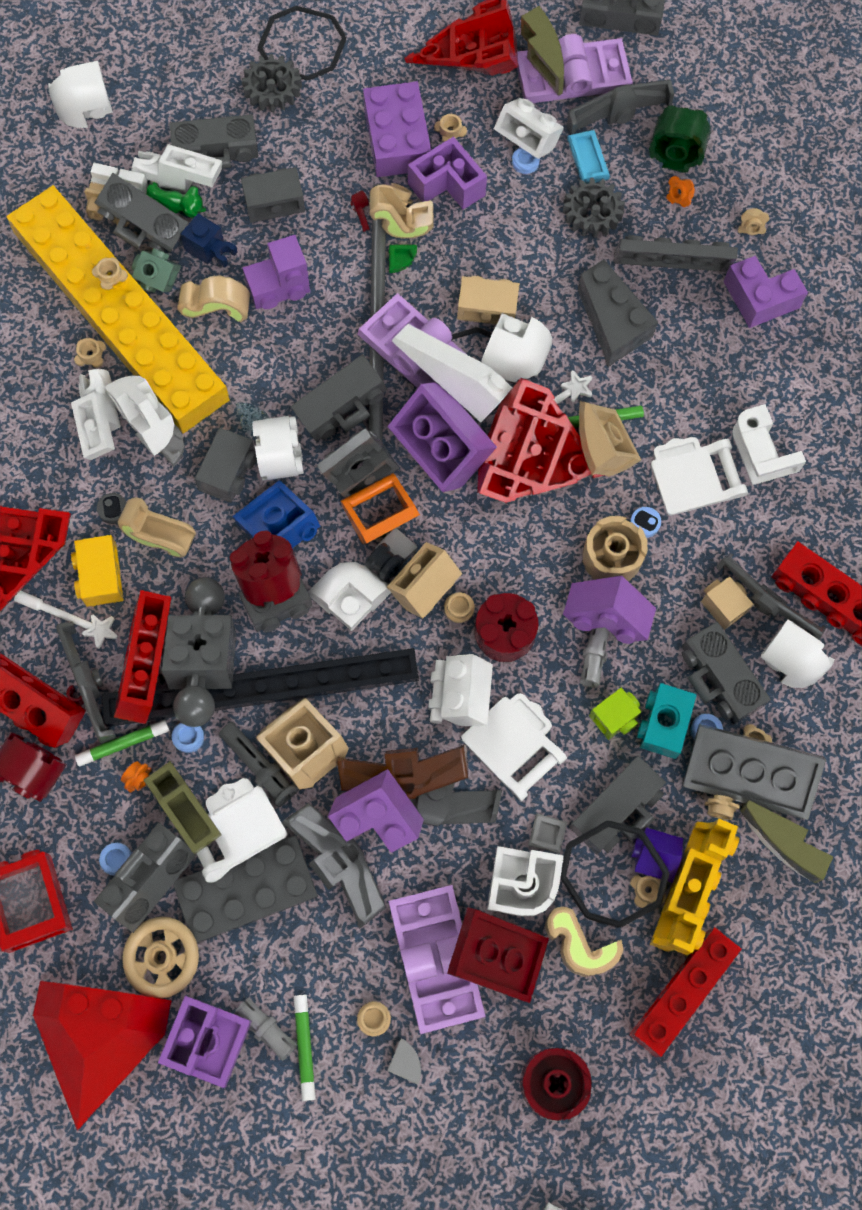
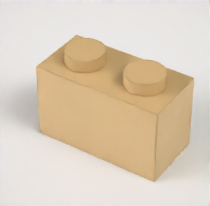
(486, 299)
(424, 580)

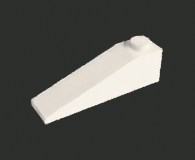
(463, 377)

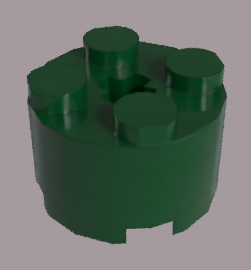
(680, 138)

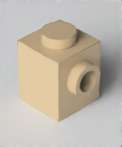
(726, 601)

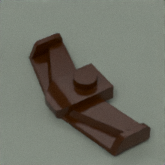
(411, 774)

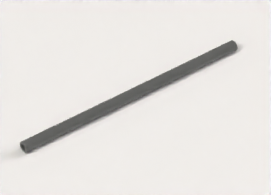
(378, 260)

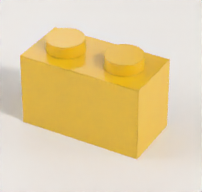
(97, 571)

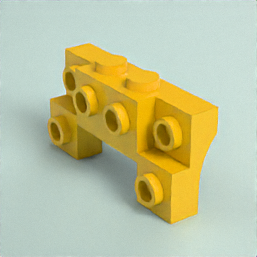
(696, 876)

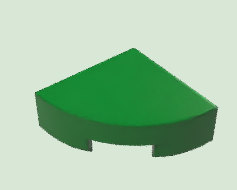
(401, 256)

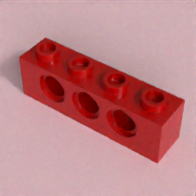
(825, 580)
(143, 657)
(35, 695)
(685, 993)

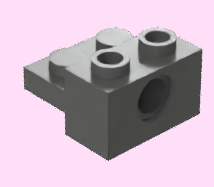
(342, 464)

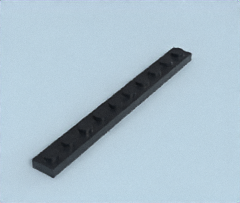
(289, 683)

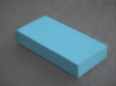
(588, 156)

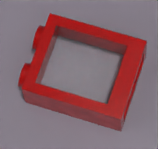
(30, 902)

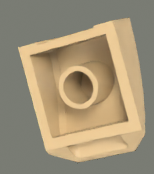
(605, 440)
(303, 744)

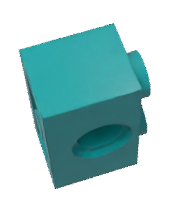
(675, 704)

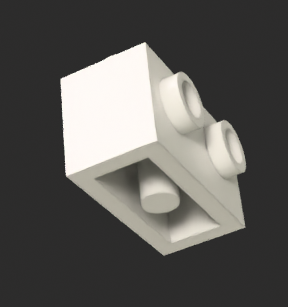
(528, 127)

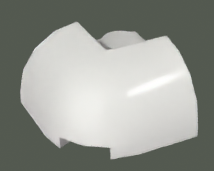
(80, 94)
(517, 348)
(142, 411)
(349, 592)
(797, 656)
(524, 881)

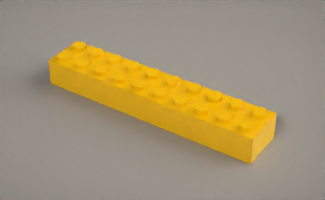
(122, 315)

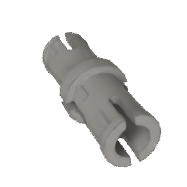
(594, 657)
(266, 1029)

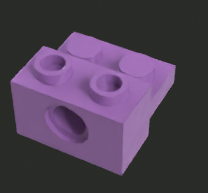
(205, 1042)

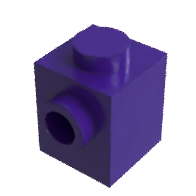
(669, 849)

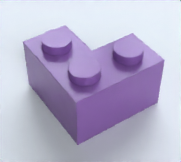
(447, 169)
(279, 277)
(762, 297)
(612, 605)
(380, 806)

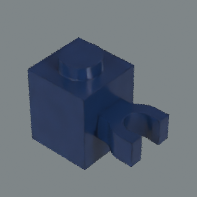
(206, 241)

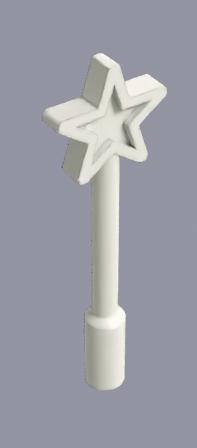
(574, 388)
(96, 629)

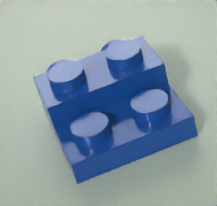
(280, 514)

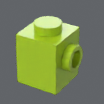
(616, 713)

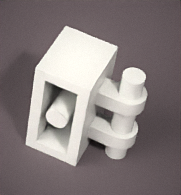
(461, 690)

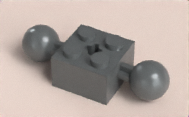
(199, 652)

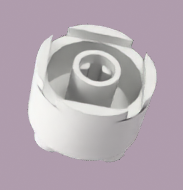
(278, 447)

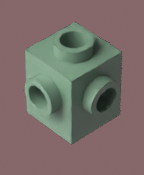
(155, 270)

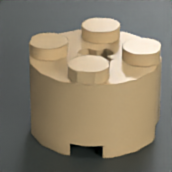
(616, 534)

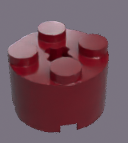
(266, 569)
(510, 610)
(29, 767)
(575, 1084)

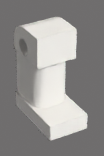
(758, 450)

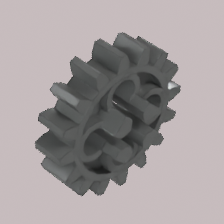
(264, 91)
(609, 205)

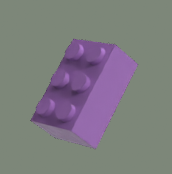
(395, 126)
(441, 436)

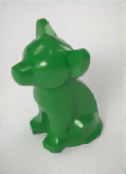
(189, 203)

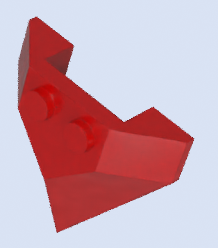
(478, 43)
(534, 446)
(26, 545)
(96, 1039)

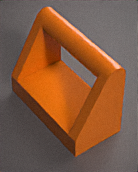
(387, 524)

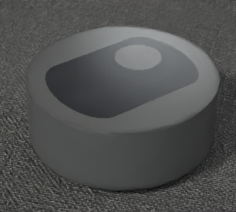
(111, 507)

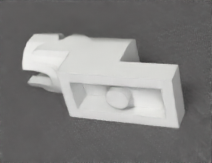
(177, 168)
(95, 414)

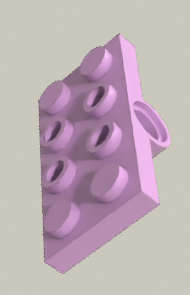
(588, 70)
(388, 322)
(427, 936)

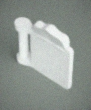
(689, 477)
(510, 739)
(246, 826)

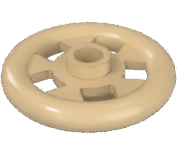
(187, 961)

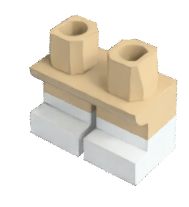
(100, 175)

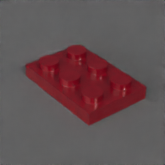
(498, 955)

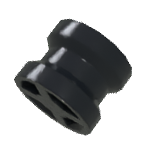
(384, 562)

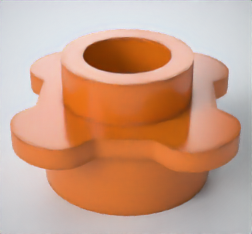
(687, 191)
(135, 775)

